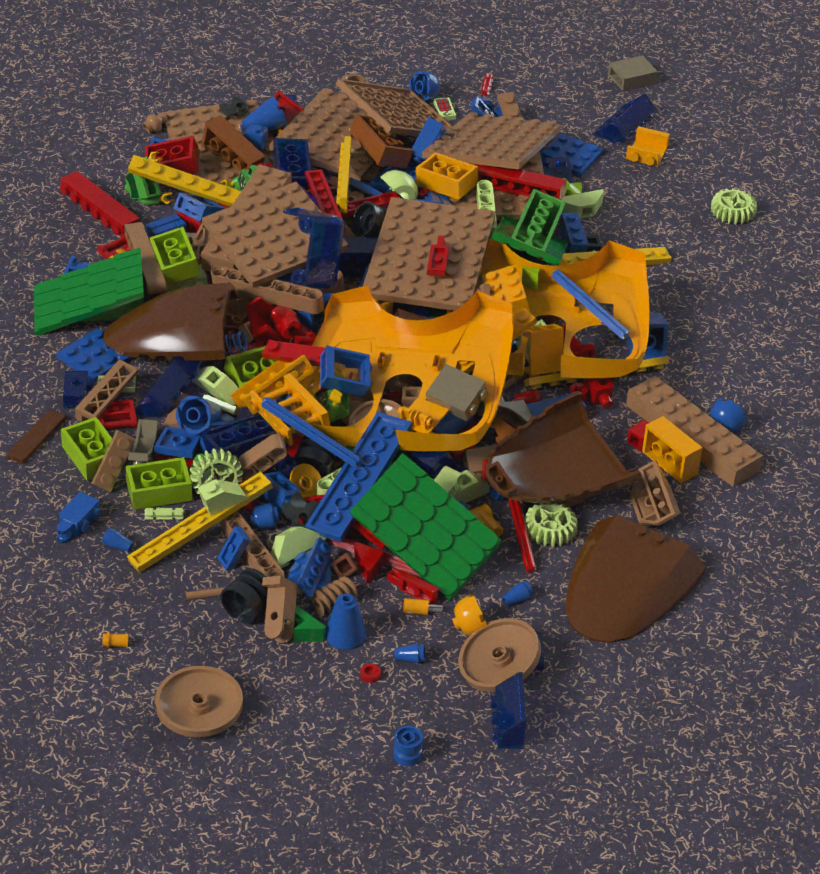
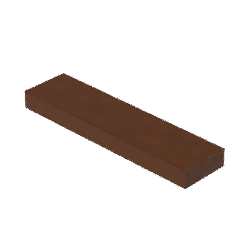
(36, 436)

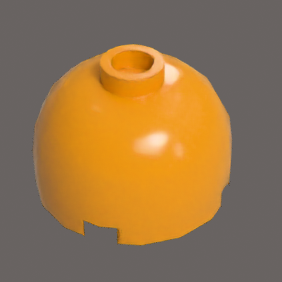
(468, 615)

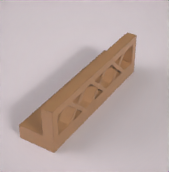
(103, 388)

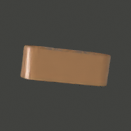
(263, 456)

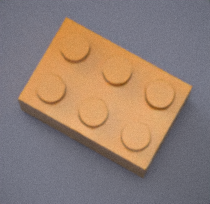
(446, 175)
(507, 286)
(672, 449)

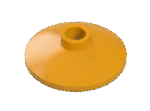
(306, 479)

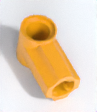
(485, 515)

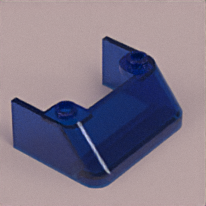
(323, 250)

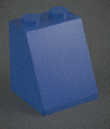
(657, 337)

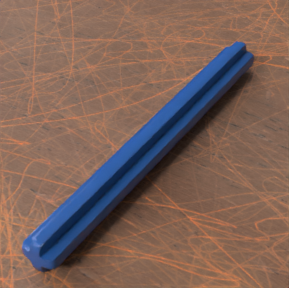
(590, 304)
(311, 432)

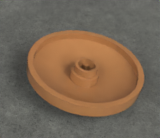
(499, 653)
(199, 701)

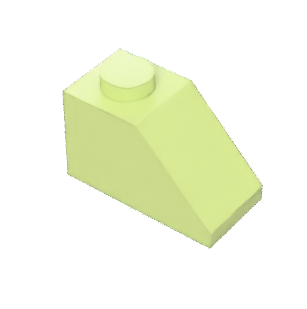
(220, 495)

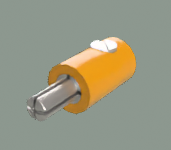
(420, 607)

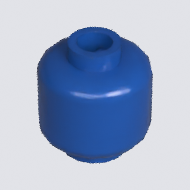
(265, 516)

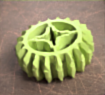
(734, 206)
(229, 466)
(550, 527)

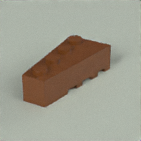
(230, 144)
(380, 144)

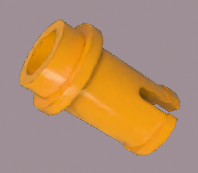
(115, 640)

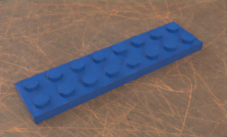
(376, 450)

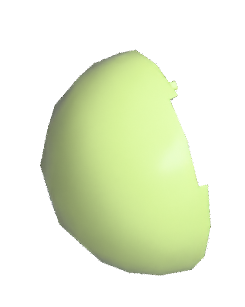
(401, 183)

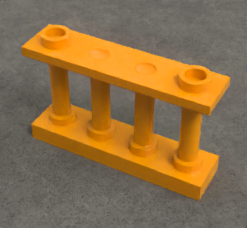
(271, 380)
(300, 396)

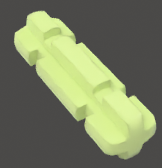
(164, 513)

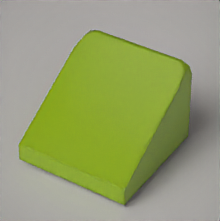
(531, 277)

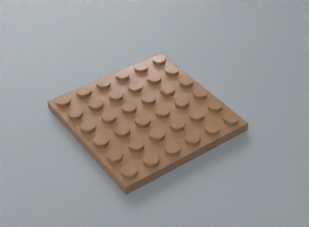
(391, 107)
(262, 237)

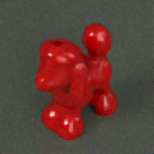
(288, 324)

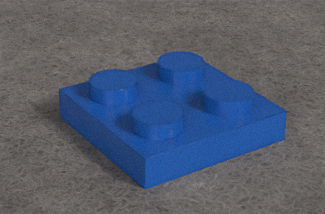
(177, 443)

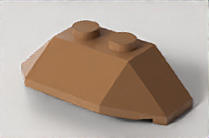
(653, 496)

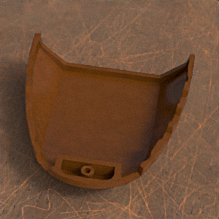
(175, 323)
(556, 458)
(627, 579)

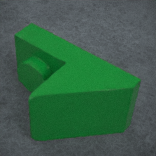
(307, 627)

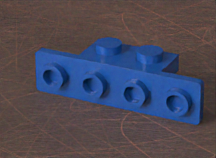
(310, 567)

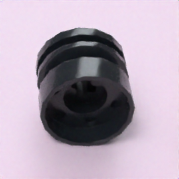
(368, 220)
(315, 455)
(245, 596)

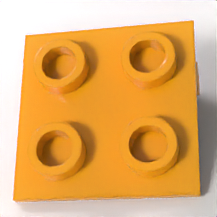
(423, 415)

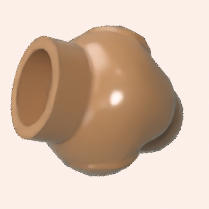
(153, 122)

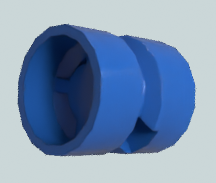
(408, 745)

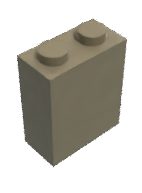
(632, 73)
(457, 392)

